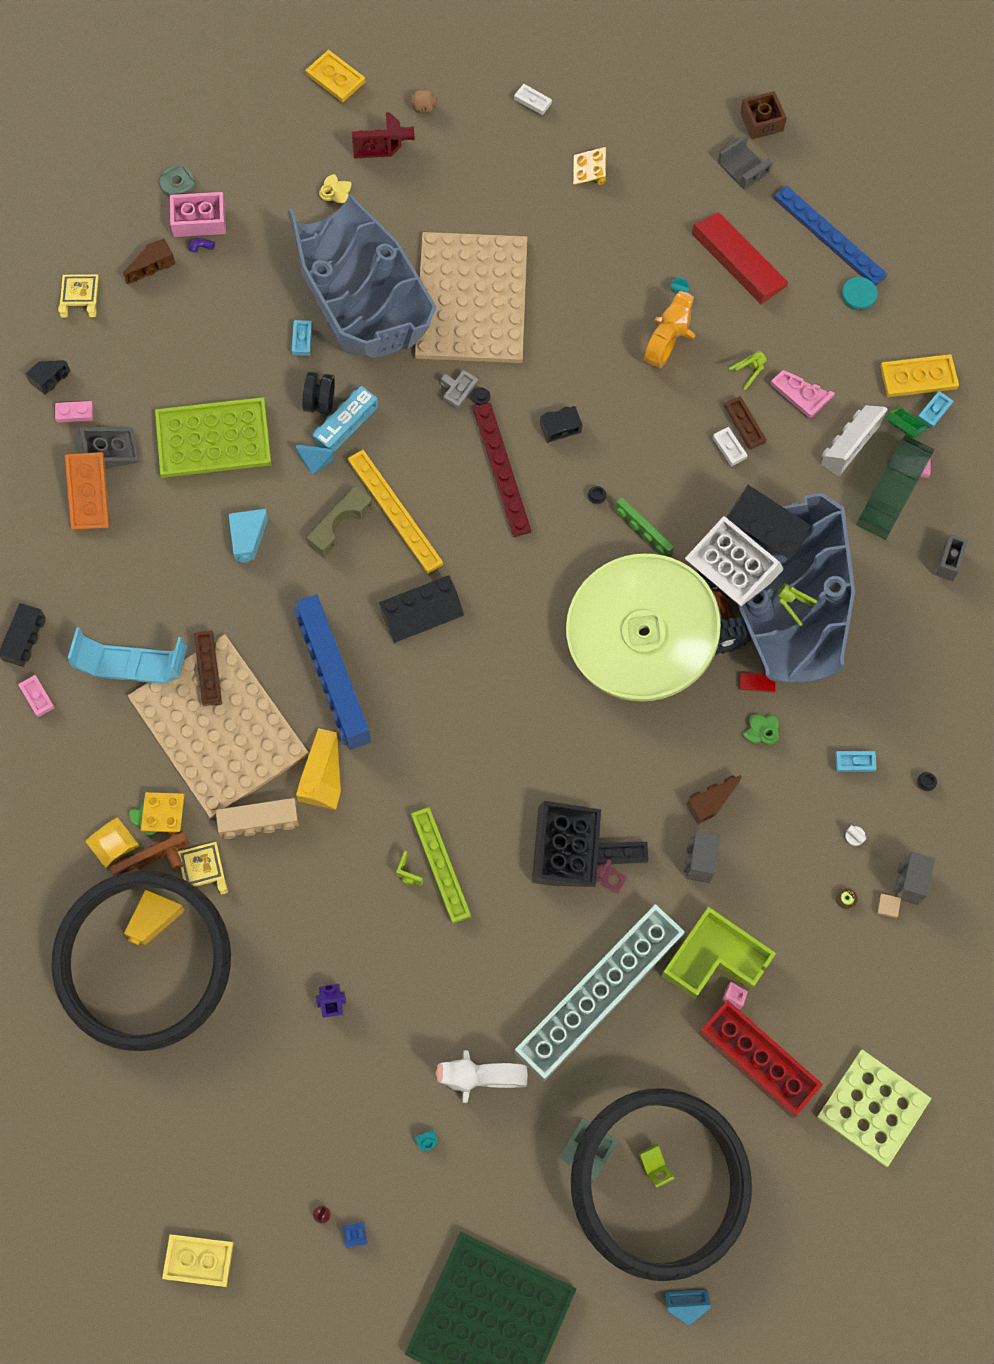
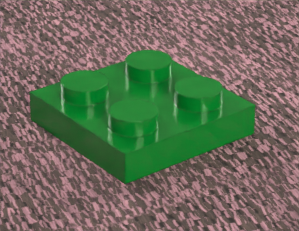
(910, 424)

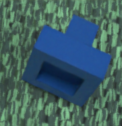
(355, 1234)

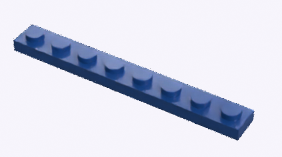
(830, 235)

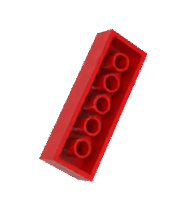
(760, 1059)

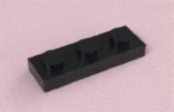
(623, 853)

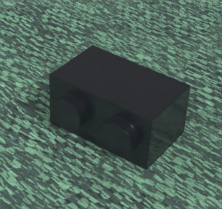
(561, 424)

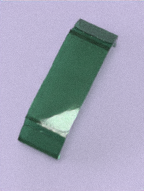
(895, 487)

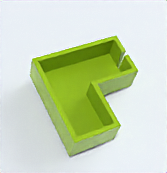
(715, 945)

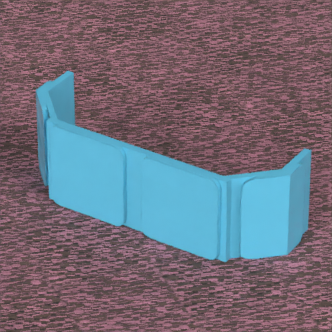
(126, 662)

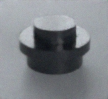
(481, 396)
(597, 495)
(927, 781)

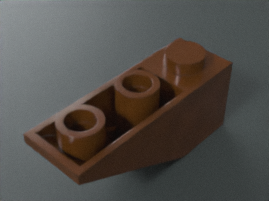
(151, 260)
(707, 804)

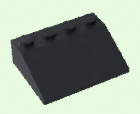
(566, 845)

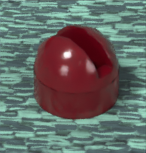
(326, 1216)

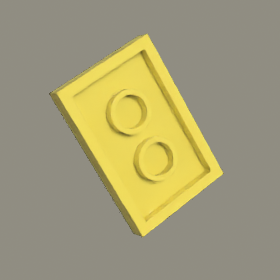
(198, 1260)

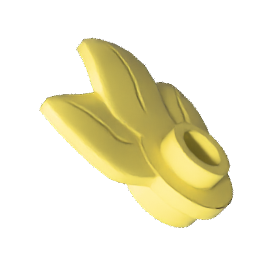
(337, 189)

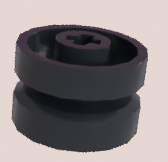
(318, 393)

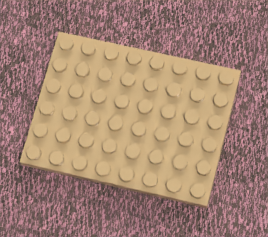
(477, 297)
(220, 747)

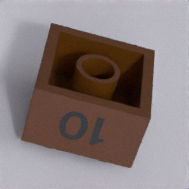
(763, 115)

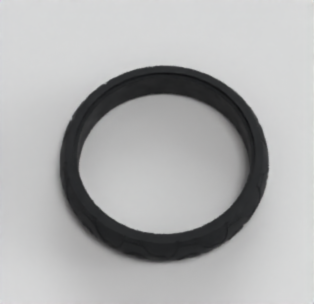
(66, 937)
(739, 1177)

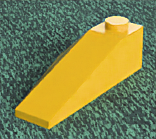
(321, 773)

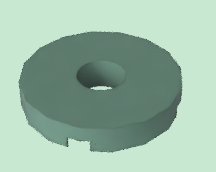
(173, 173)

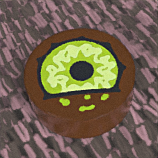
(847, 898)

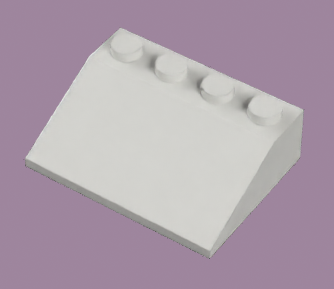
(734, 562)

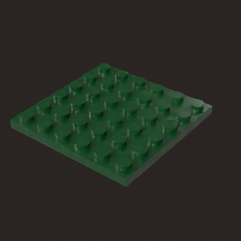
(489, 1310)

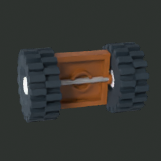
(733, 631)

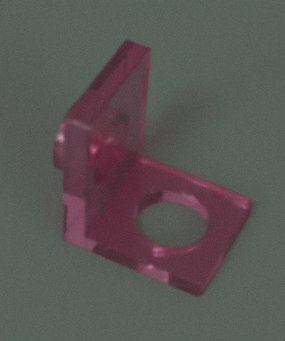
(605, 872)

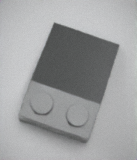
(116, 443)

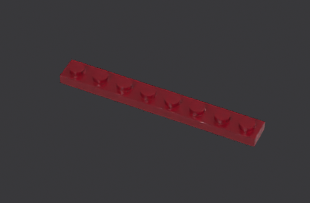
(502, 470)

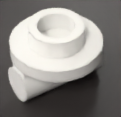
(855, 836)

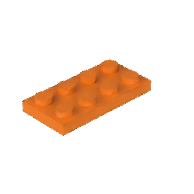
(87, 490)

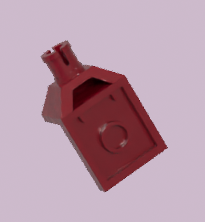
(381, 142)

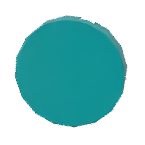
(859, 293)

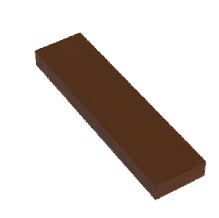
(208, 668)

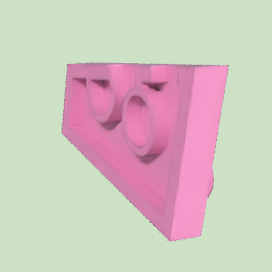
(804, 396)

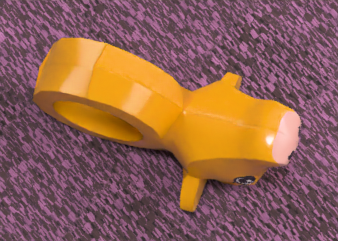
(671, 326)

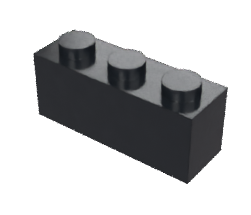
(22, 635)

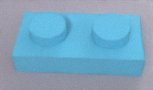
(302, 338)
(935, 409)
(855, 761)

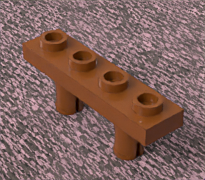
(157, 851)

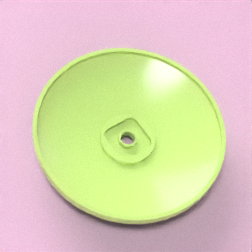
(636, 595)

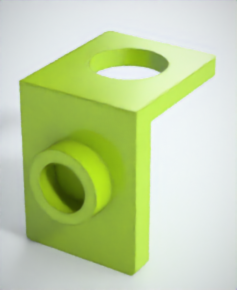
(406, 877)
(655, 1165)

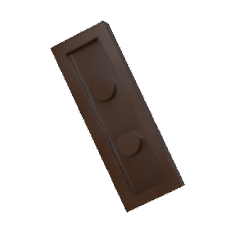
(745, 423)

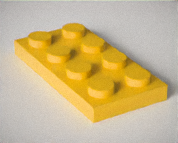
(919, 375)

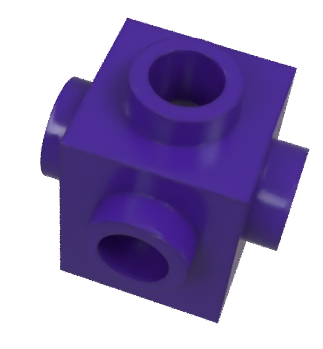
(331, 1000)

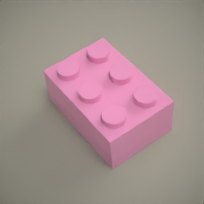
(197, 214)

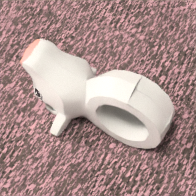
(466, 1075)

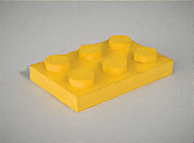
(335, 76)

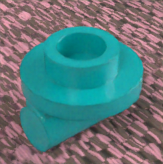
(679, 284)
(426, 1140)

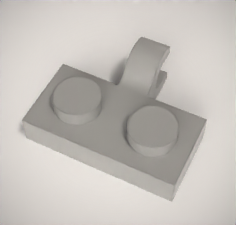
(459, 388)

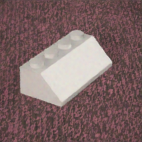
(853, 439)

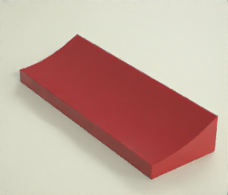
(739, 257)

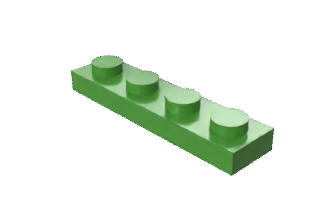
(647, 531)

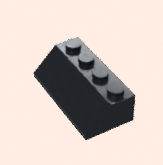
(769, 521)
(421, 609)

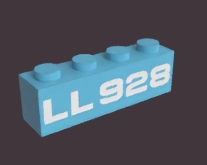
(346, 419)

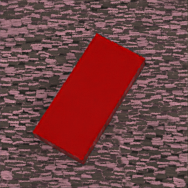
(756, 682)

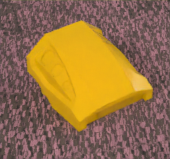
(112, 843)

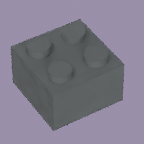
(703, 856)
(914, 877)

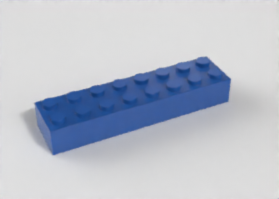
(332, 672)

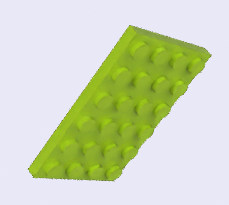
(212, 437)

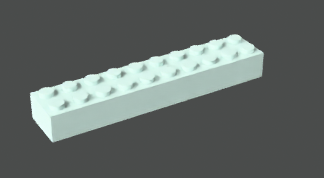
(599, 993)

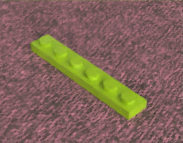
(441, 865)

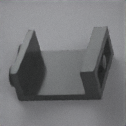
(743, 163)

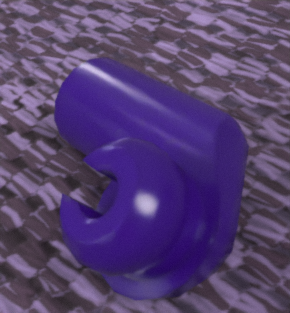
(201, 242)

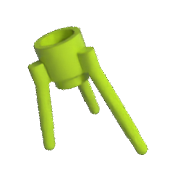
(754, 361)
(788, 594)

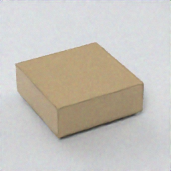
(888, 906)

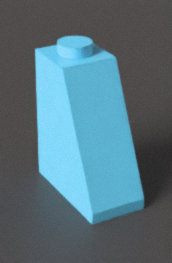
(247, 533)

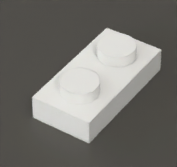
(533, 99)
(729, 446)

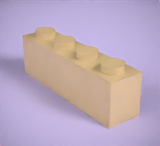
(257, 818)

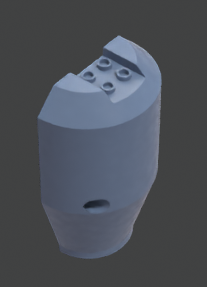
(362, 282)
(824, 573)

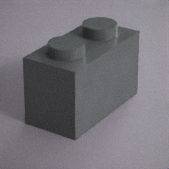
(951, 557)

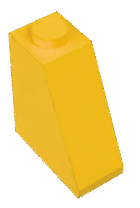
(151, 917)

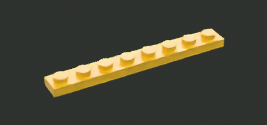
(395, 511)

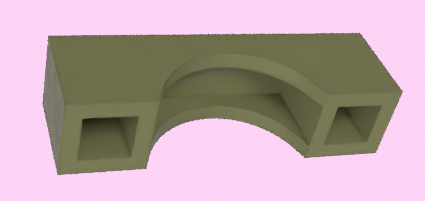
(354, 505)

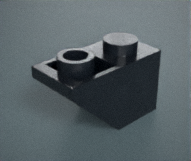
(47, 374)

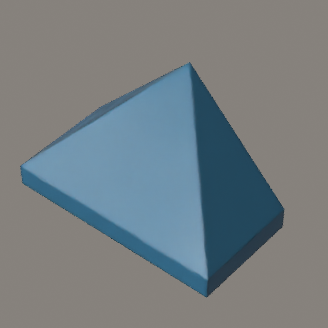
(315, 457)
(688, 1304)

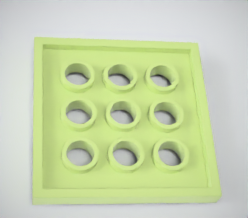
(848, 1127)

